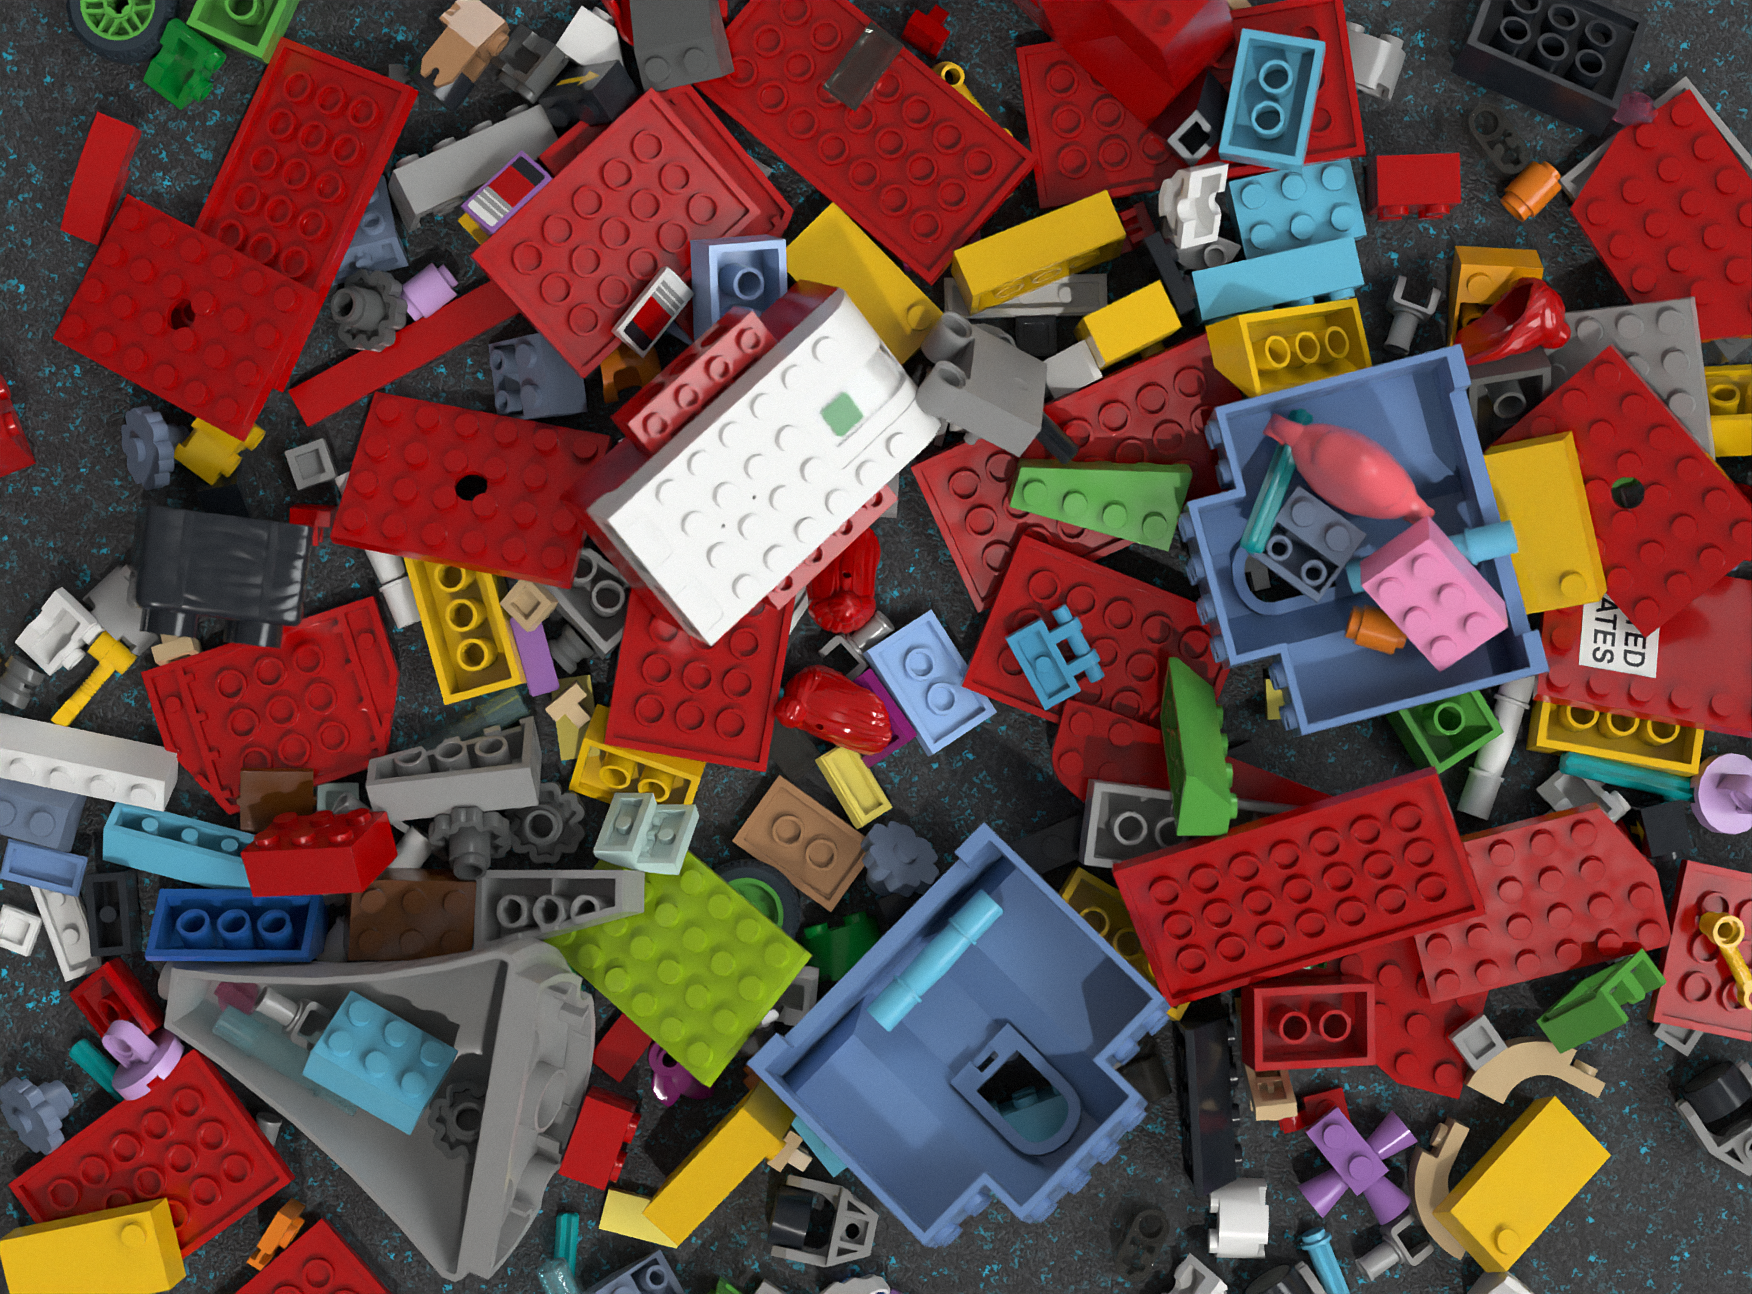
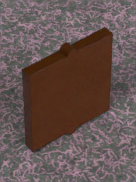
(273, 792)

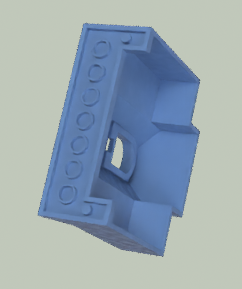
(1326, 681)
(907, 1099)

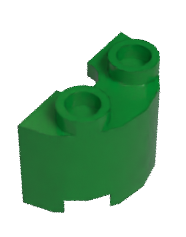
(184, 65)
(840, 947)

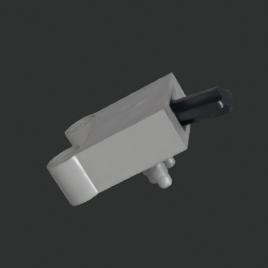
(988, 389)

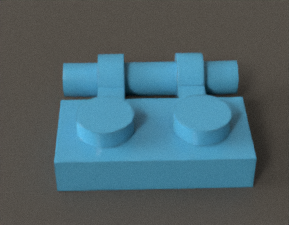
(1044, 664)

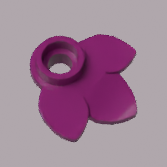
(673, 1079)

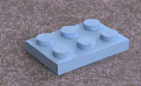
(924, 680)

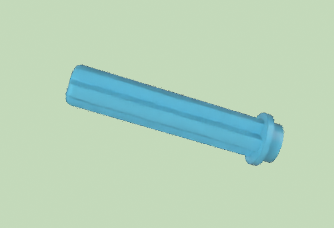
(1324, 1260)

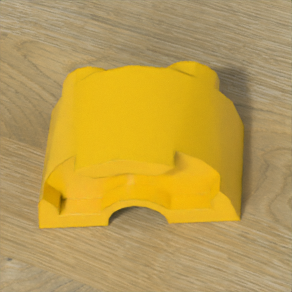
(214, 452)

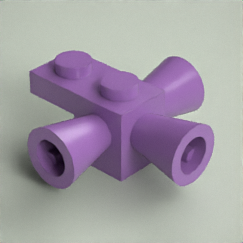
(1357, 1164)

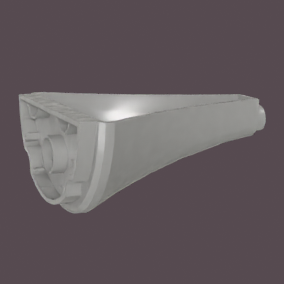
(515, 1028)

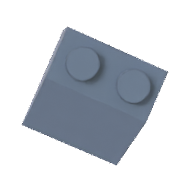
(40, 814)

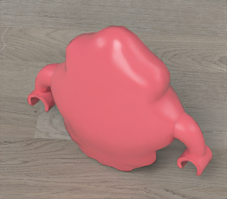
(1350, 470)

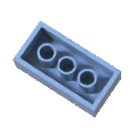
(737, 273)

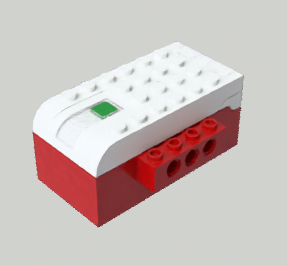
(753, 460)

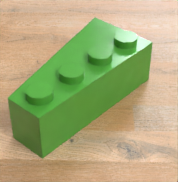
(1112, 498)

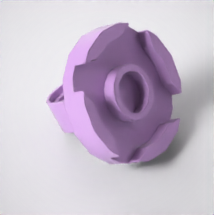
(1724, 793)
(140, 1057)

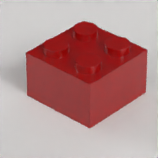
(1412, 185)
(597, 1139)

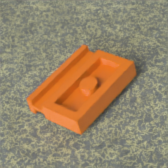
(279, 1233)

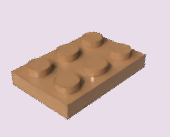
(803, 842)

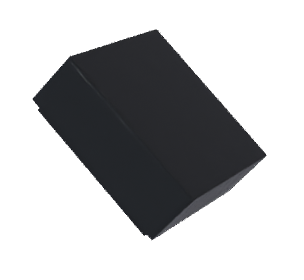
(1036, 335)

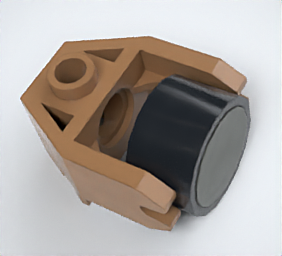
(460, 53)

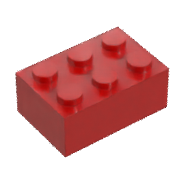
(319, 853)
(1308, 1023)

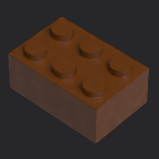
(410, 916)

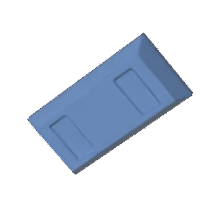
(43, 867)

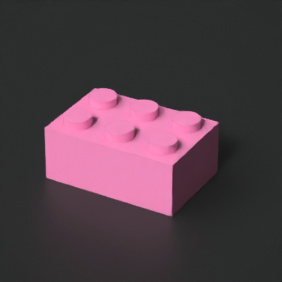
(1433, 594)

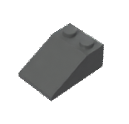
(679, 42)
(1507, 391)

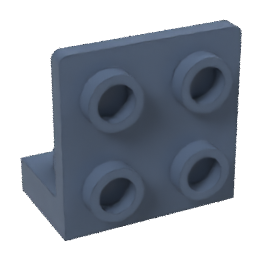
(375, 240)

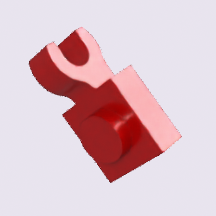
(1314, 1106)

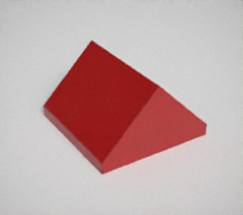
(117, 995)

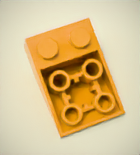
(1481, 278)

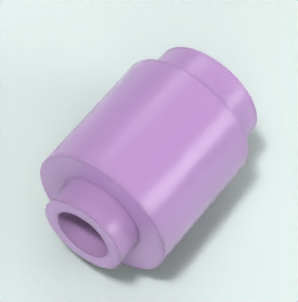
(428, 291)

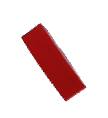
(99, 178)

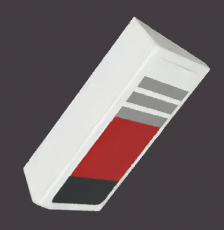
(653, 311)

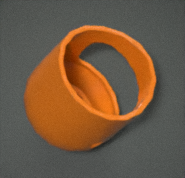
(627, 369)

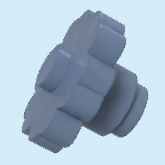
(150, 446)
(898, 860)
(36, 1112)

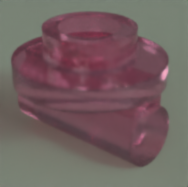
(1635, 110)
(238, 995)

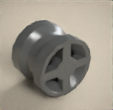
(569, 648)

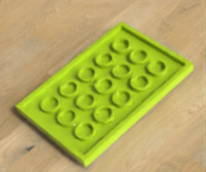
(689, 967)

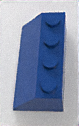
(236, 926)

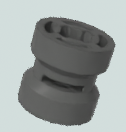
(19, 680)

